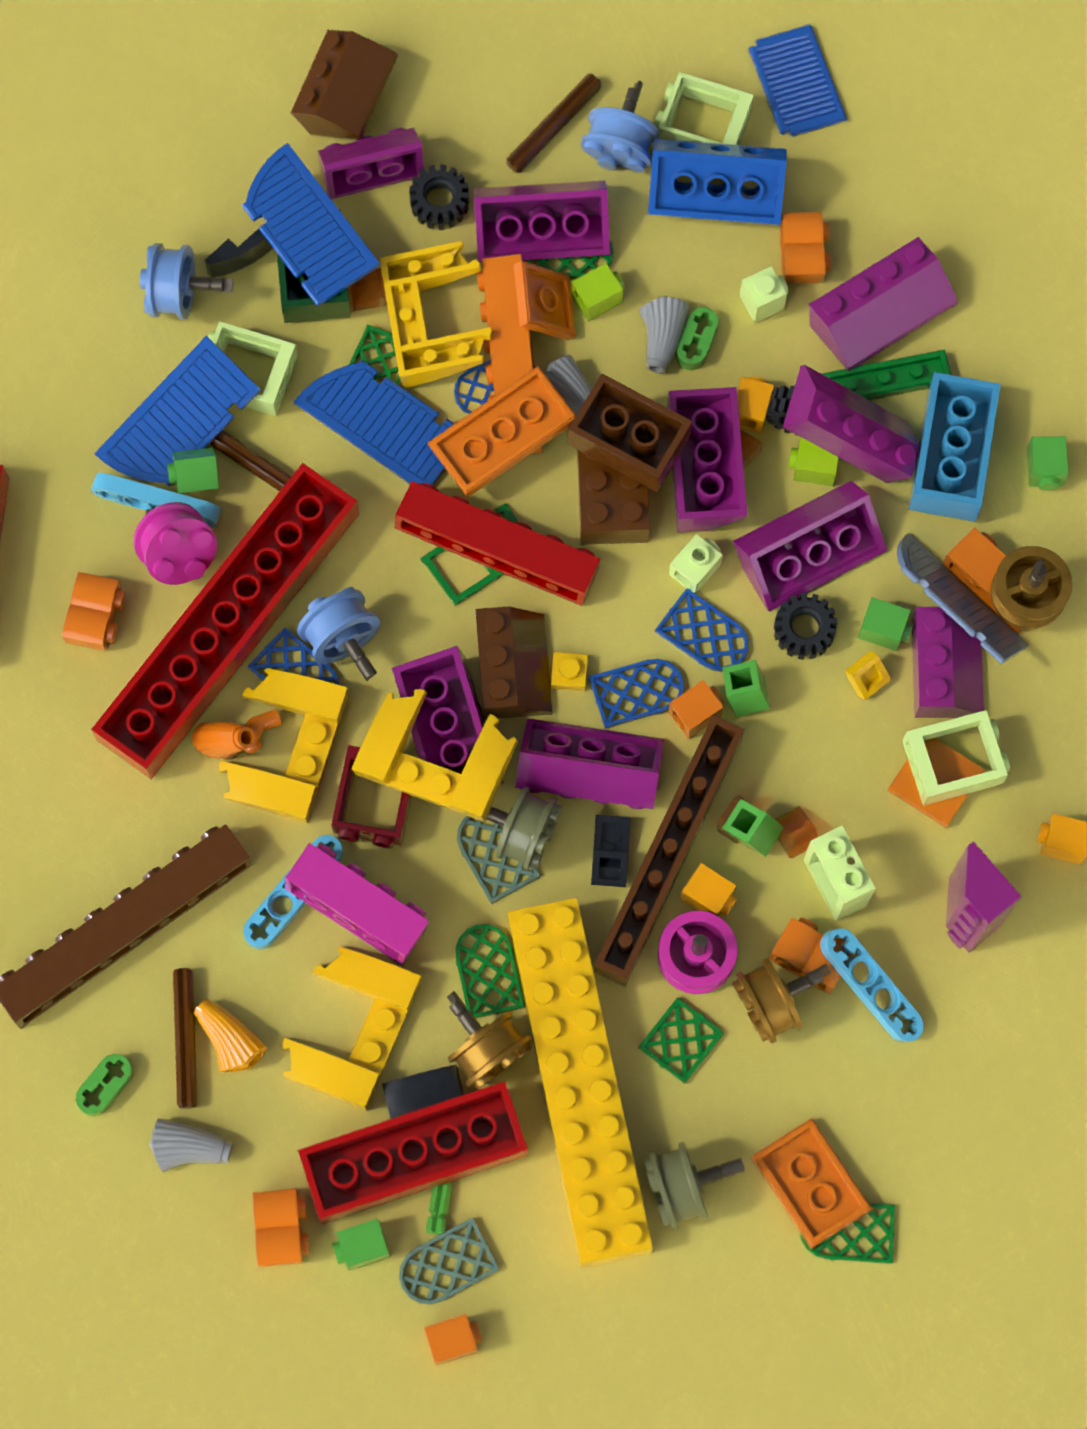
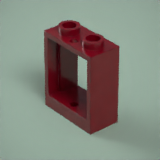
(352, 832)

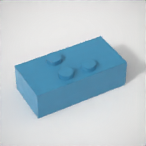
(954, 447)

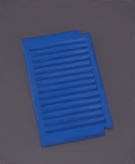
(797, 81)

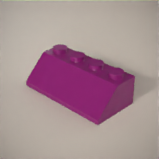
(542, 220)
(882, 304)
(851, 427)
(710, 466)
(811, 545)
(450, 712)
(589, 764)
(977, 899)

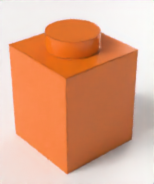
(695, 708)
(452, 1339)

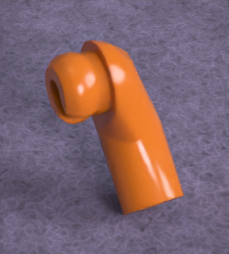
(262, 723)

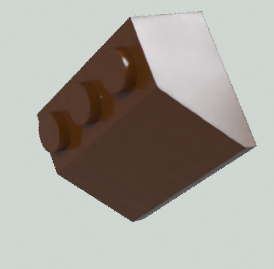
(343, 85)
(513, 662)

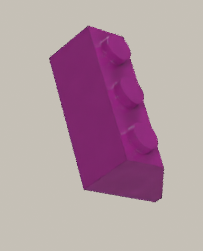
(371, 162)
(945, 666)

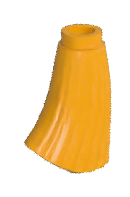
(233, 1041)

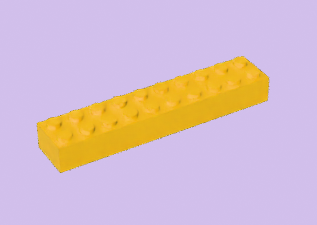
(579, 1083)

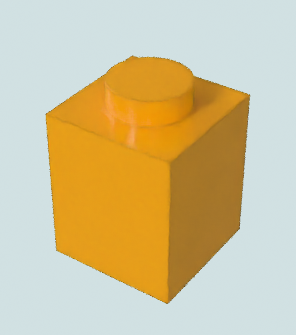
(753, 402)
(1063, 838)
(709, 892)

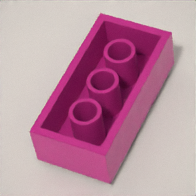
(356, 903)

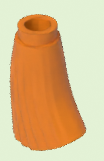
(222, 739)

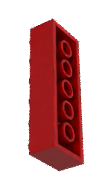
(413, 1152)

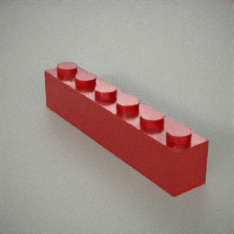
(497, 542)

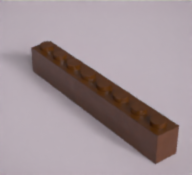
(668, 851)
(122, 925)

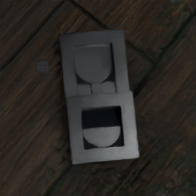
(230, 258)
(610, 851)
(422, 1090)

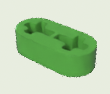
(690, 336)
(110, 1091)

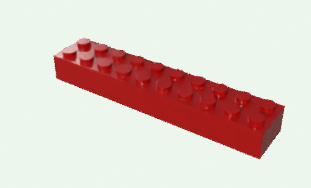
(226, 621)

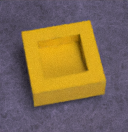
(569, 671)
(867, 675)

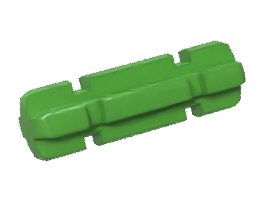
(439, 1208)

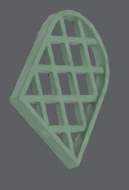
(512, 887)
(426, 1246)

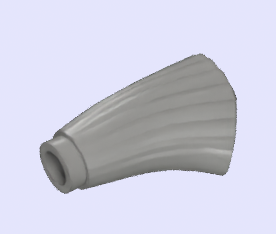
(664, 326)
(569, 381)
(183, 1144)

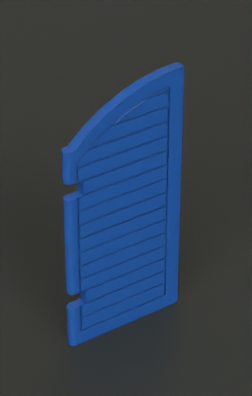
(307, 227)
(179, 414)
(377, 419)

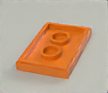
(811, 1183)

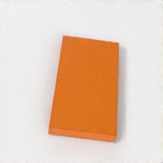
(502, 431)

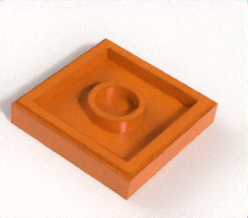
(544, 300)
(947, 767)

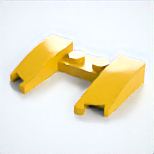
(403, 280)
(295, 792)
(467, 793)
(358, 1077)

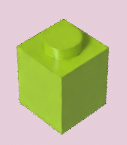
(598, 291)
(813, 464)

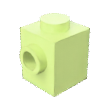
(763, 294)
(696, 563)

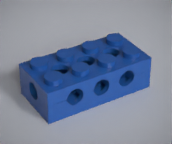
(717, 202)

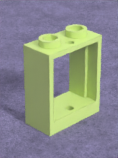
(708, 93)
(285, 361)
(922, 768)
(842, 885)

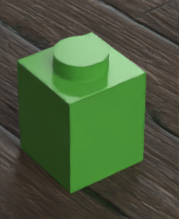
(1047, 462)
(193, 470)
(885, 624)
(746, 688)
(753, 827)
(361, 1245)

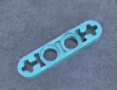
(146, 496)
(279, 891)
(876, 980)

